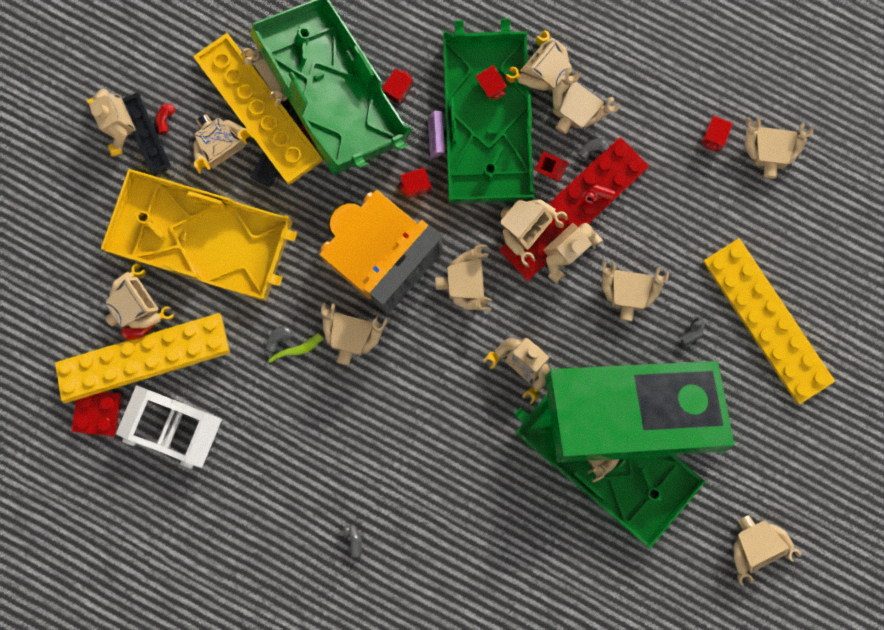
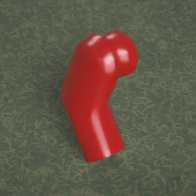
(161, 117)
(596, 193)
(131, 334)

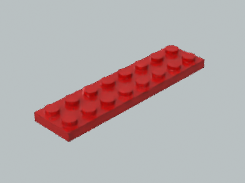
(613, 170)

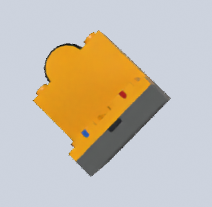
(379, 249)

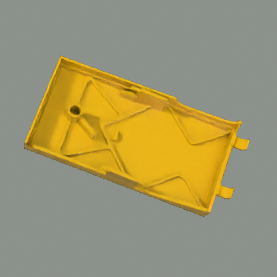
(198, 235)

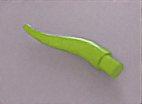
(307, 346)

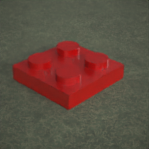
(97, 414)

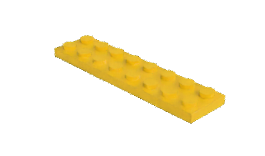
(249, 99)
(768, 321)
(142, 358)

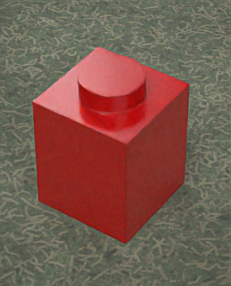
(491, 83)
(398, 86)
(716, 133)
(551, 166)
(415, 183)

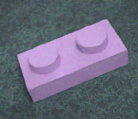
(436, 127)

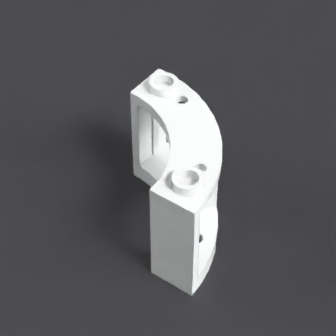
(200, 441)

